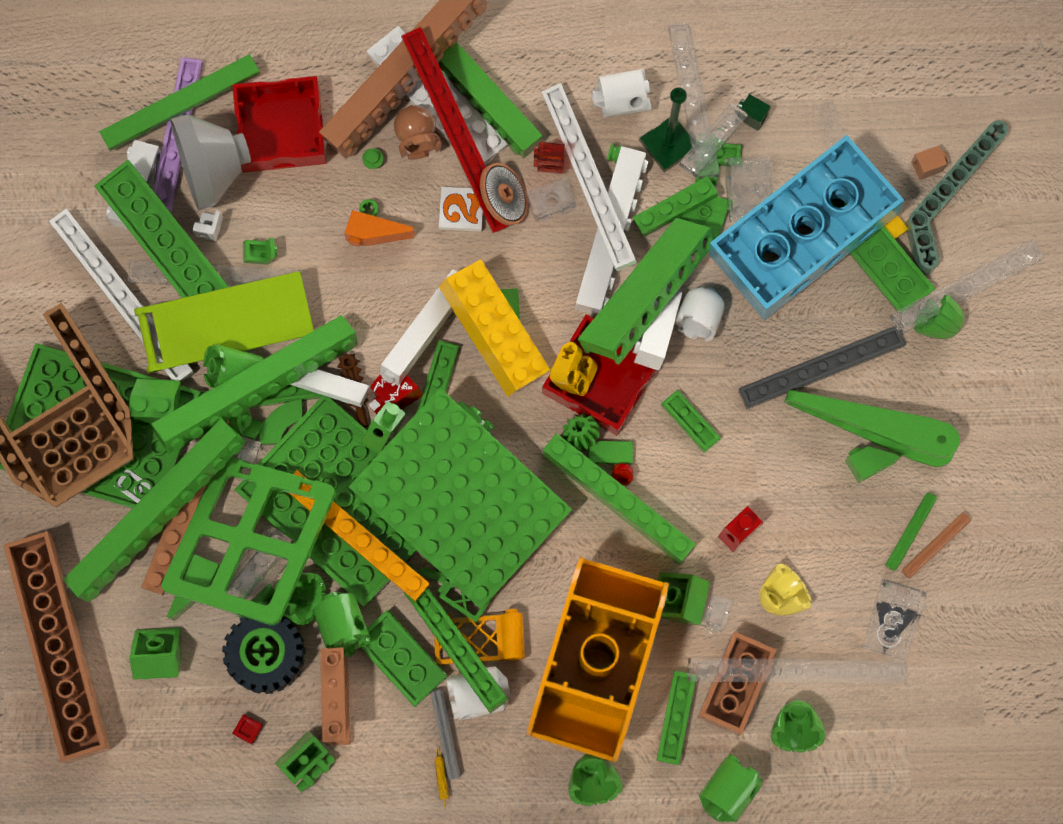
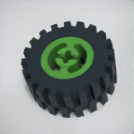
(264, 677)

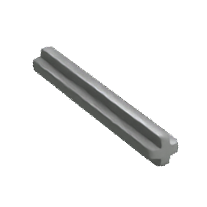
(445, 734)

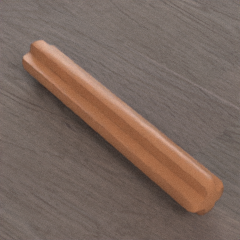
(936, 545)

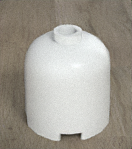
(700, 313)

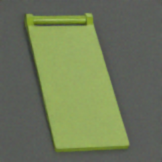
(232, 317)

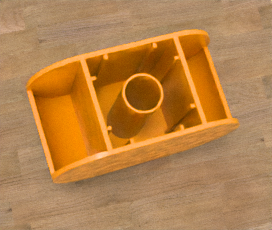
(597, 659)

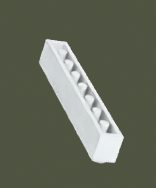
(599, 269)

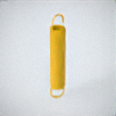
(441, 778)

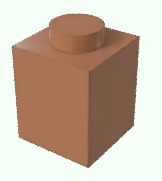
(929, 162)

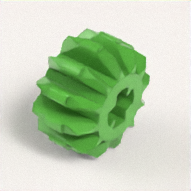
(581, 431)

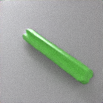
(911, 531)

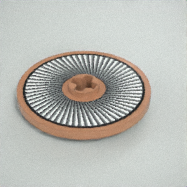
(503, 194)

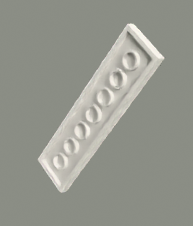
(486, 139)

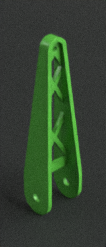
(906, 434)

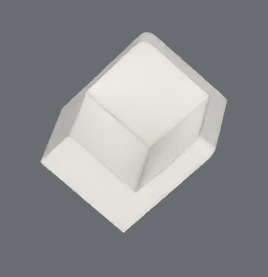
(208, 226)

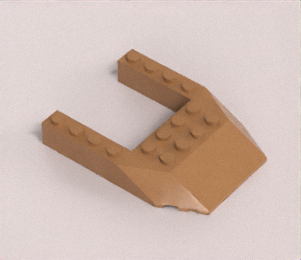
(76, 438)

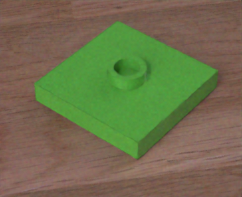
(709, 214)

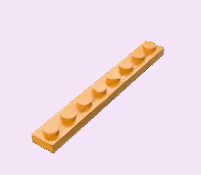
(369, 547)

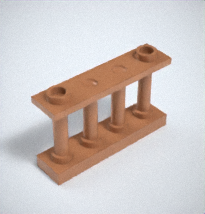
(335, 697)

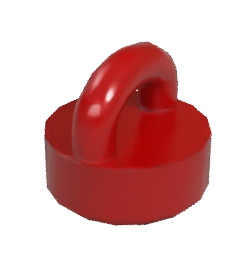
(623, 474)

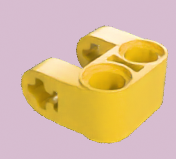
(569, 371)

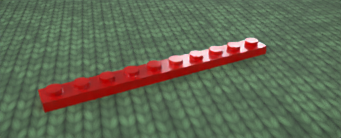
(449, 115)

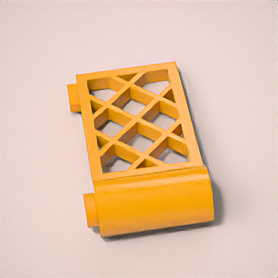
(509, 637)

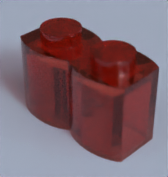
(549, 157)

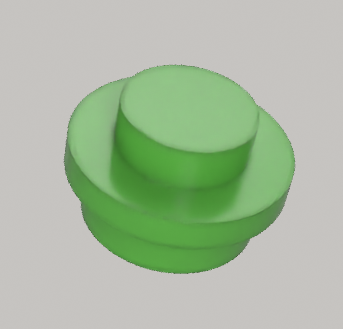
(372, 158)

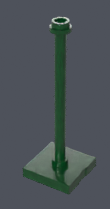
(669, 140)

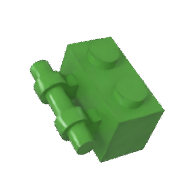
(301, 758)

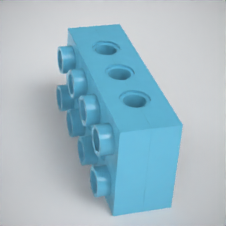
(805, 200)

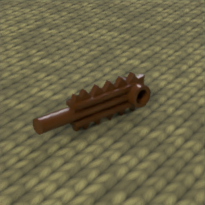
(351, 371)

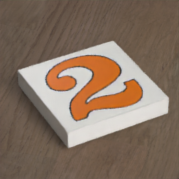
(459, 210)

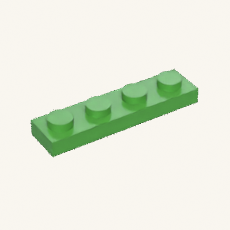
(675, 206)
(675, 719)

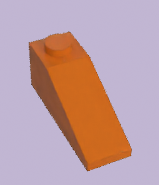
(372, 230)

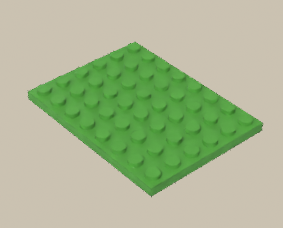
(53, 378)
(329, 450)
(460, 498)

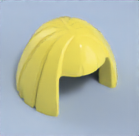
(784, 592)

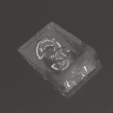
(894, 619)

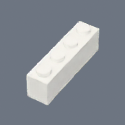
(146, 160)
(654, 342)

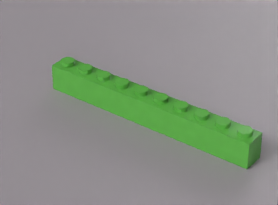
(255, 384)
(154, 511)

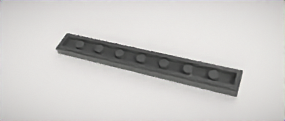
(821, 367)

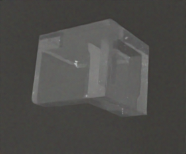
(249, 450)

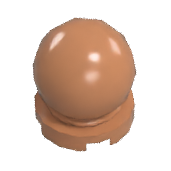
(416, 131)

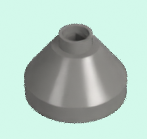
(208, 157)

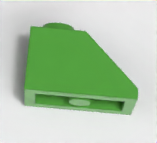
(869, 461)

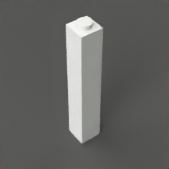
(416, 338)

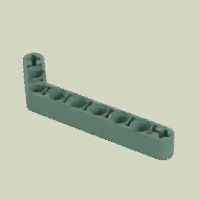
(951, 186)

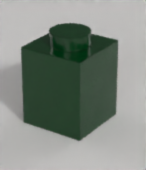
(756, 110)

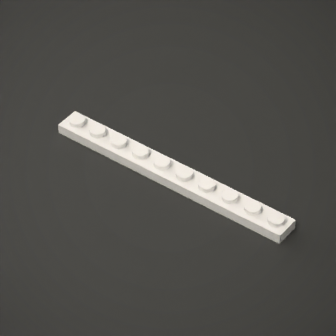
(589, 177)
(110, 283)

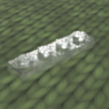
(713, 140)

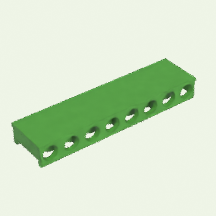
(644, 287)

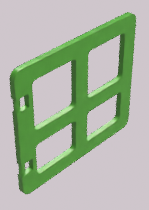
(243, 538)

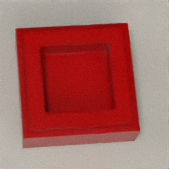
(247, 729)

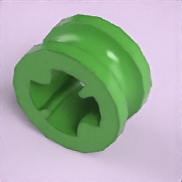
(613, 153)
(366, 203)

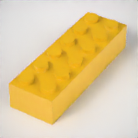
(494, 327)

